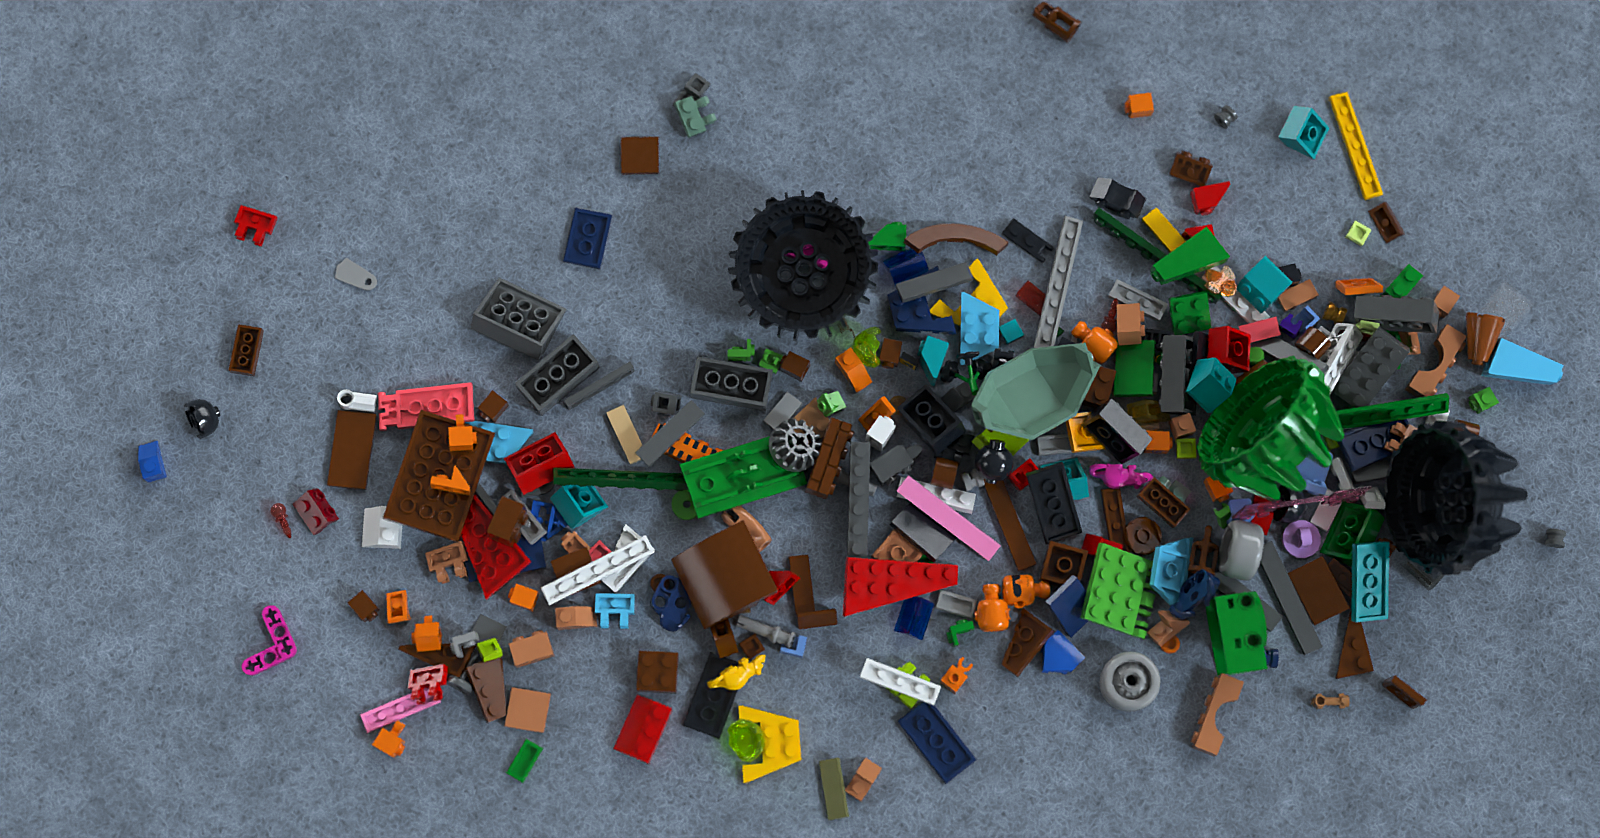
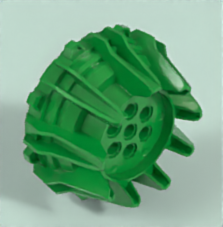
(1270, 429)

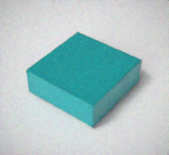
(1011, 331)

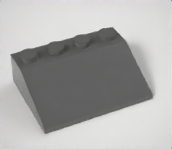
(517, 318)

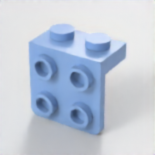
(1314, 476)

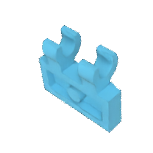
(614, 604)

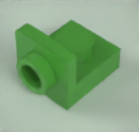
(741, 354)
(1482, 400)
(831, 403)

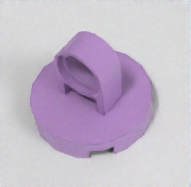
(1301, 539)

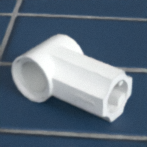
(359, 401)

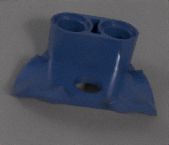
(1193, 591)
(670, 616)

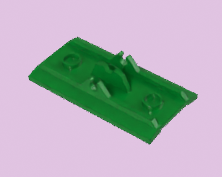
(736, 478)

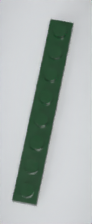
(1147, 250)
(619, 479)

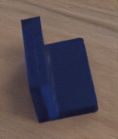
(906, 265)
(914, 617)

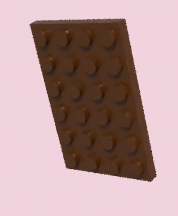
(428, 455)

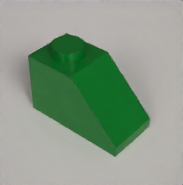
(890, 238)

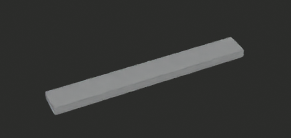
(1058, 282)

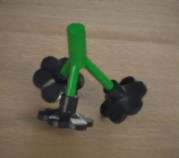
(975, 367)

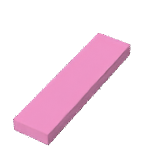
(395, 711)

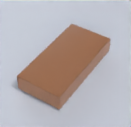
(1297, 295)

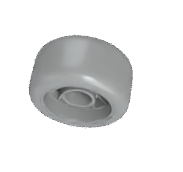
(1241, 550)
(1118, 692)

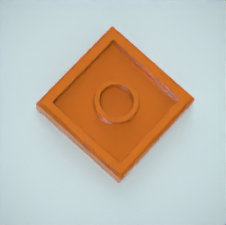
(1358, 286)

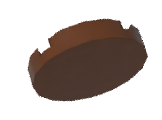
(1142, 536)

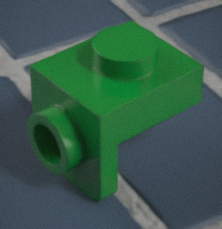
(961, 627)

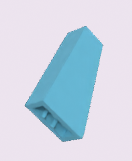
(1520, 364)

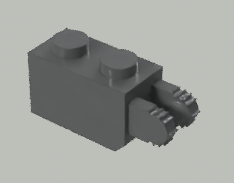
(894, 463)

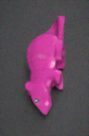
(1117, 477)

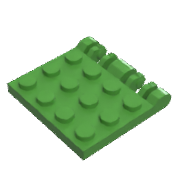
(1117, 591)

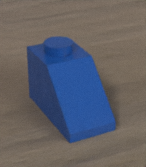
(151, 462)

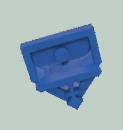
(555, 523)
(1060, 655)

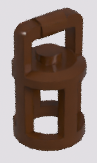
(1052, 16)
(1206, 547)

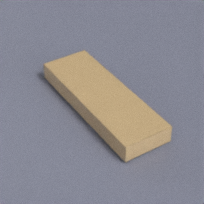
(625, 432)

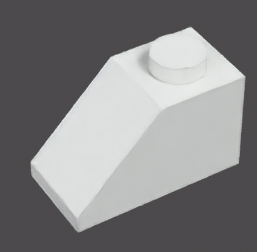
(880, 432)

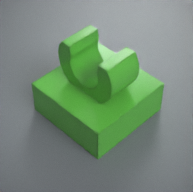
(770, 360)
(1223, 515)

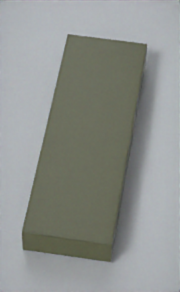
(834, 789)

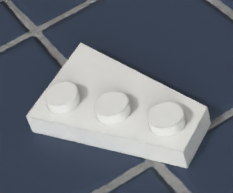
(618, 579)

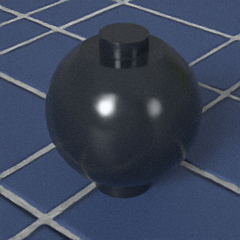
(994, 462)

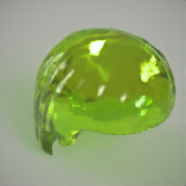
(866, 345)
(746, 739)

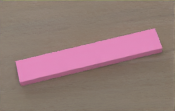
(948, 518)

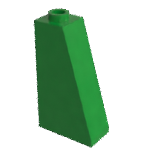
(1191, 257)

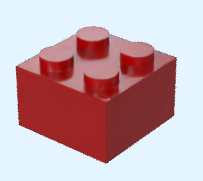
(1230, 348)

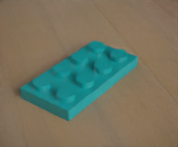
(1370, 581)

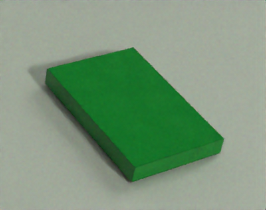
(1135, 369)

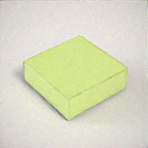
(1358, 233)
(1367, 327)

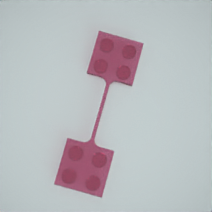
(1263, 509)

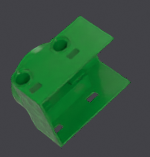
(1237, 632)

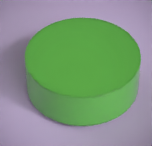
(1256, 355)

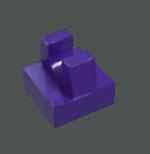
(1290, 329)

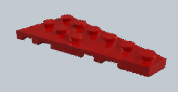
(492, 560)
(883, 582)

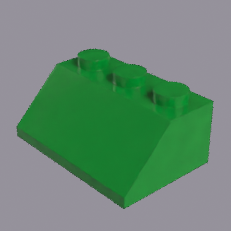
(1351, 526)

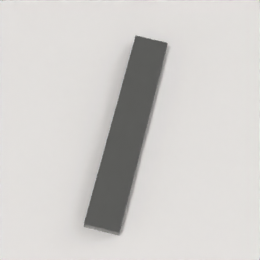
(1289, 599)

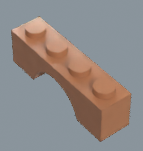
(1448, 344)
(1208, 737)

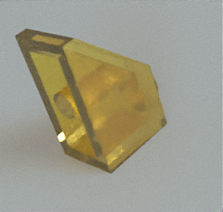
(1147, 412)

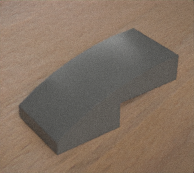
(695, 87)

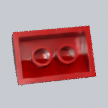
(535, 463)
(643, 729)

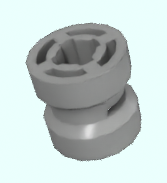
(971, 479)

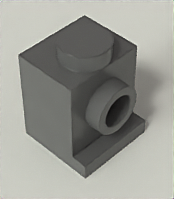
(673, 405)

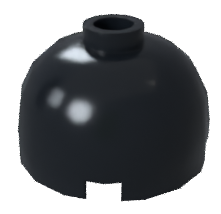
(202, 416)
(1289, 513)

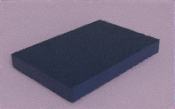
(587, 238)
(1068, 605)

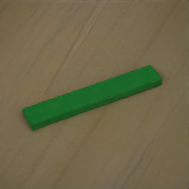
(1393, 411)

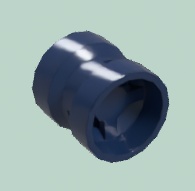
(1272, 657)

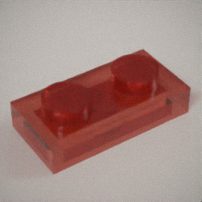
(1032, 297)

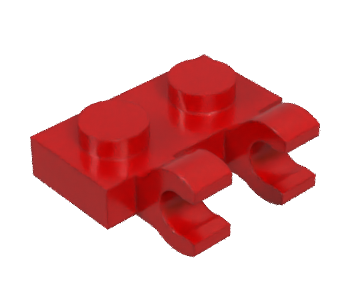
(256, 220)
(428, 677)

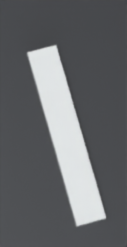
(597, 570)

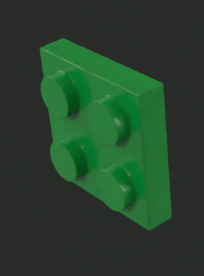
(1190, 313)

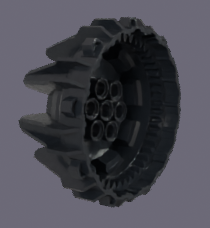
(790, 228)
(1449, 498)

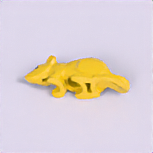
(736, 677)

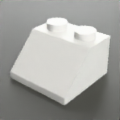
(380, 532)

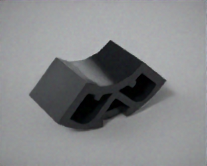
(1118, 198)

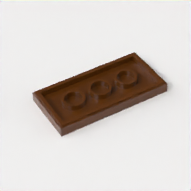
(351, 450)

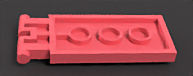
(405, 406)

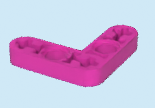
(276, 649)

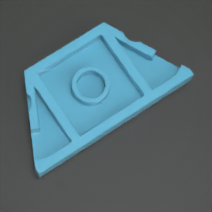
(978, 326)
(506, 440)
(1170, 568)

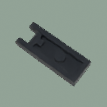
(1026, 239)

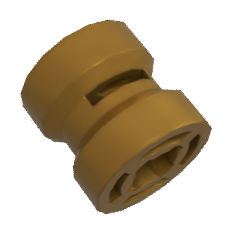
(1334, 313)

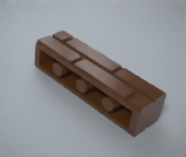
(830, 454)

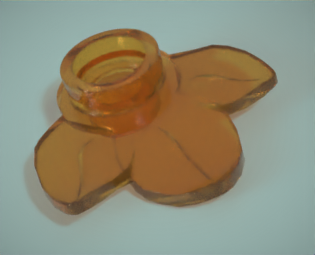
(1221, 282)

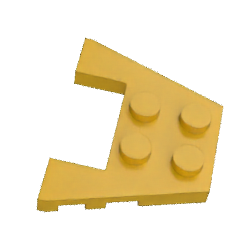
(985, 292)
(781, 742)

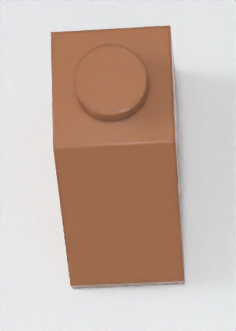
(575, 617)

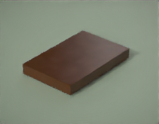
(1318, 590)

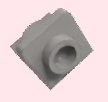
(465, 640)

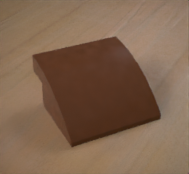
(724, 575)

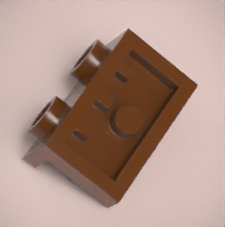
(1191, 168)

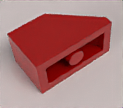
(1207, 197)

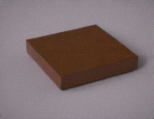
(639, 155)
(572, 562)
(1404, 692)

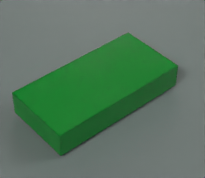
(524, 760)

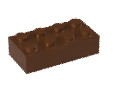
(246, 350)
(1163, 502)

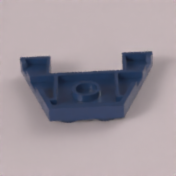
(916, 316)

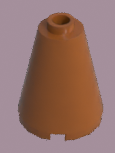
(1482, 336)

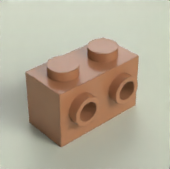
(1129, 324)
(531, 649)

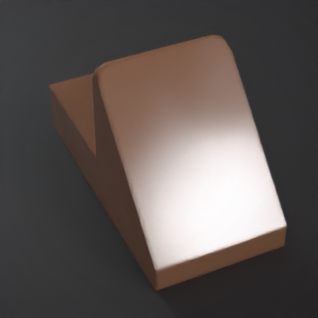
(1166, 628)
(863, 779)

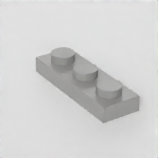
(1127, 294)
(533, 529)

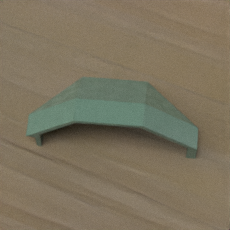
(1035, 390)

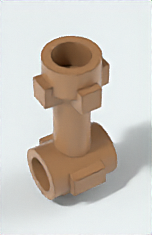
(1320, 701)

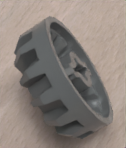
(791, 449)

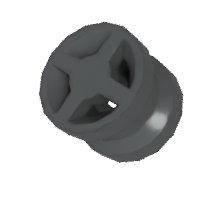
(1225, 117)
(1555, 538)

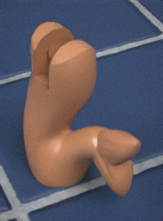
(756, 530)

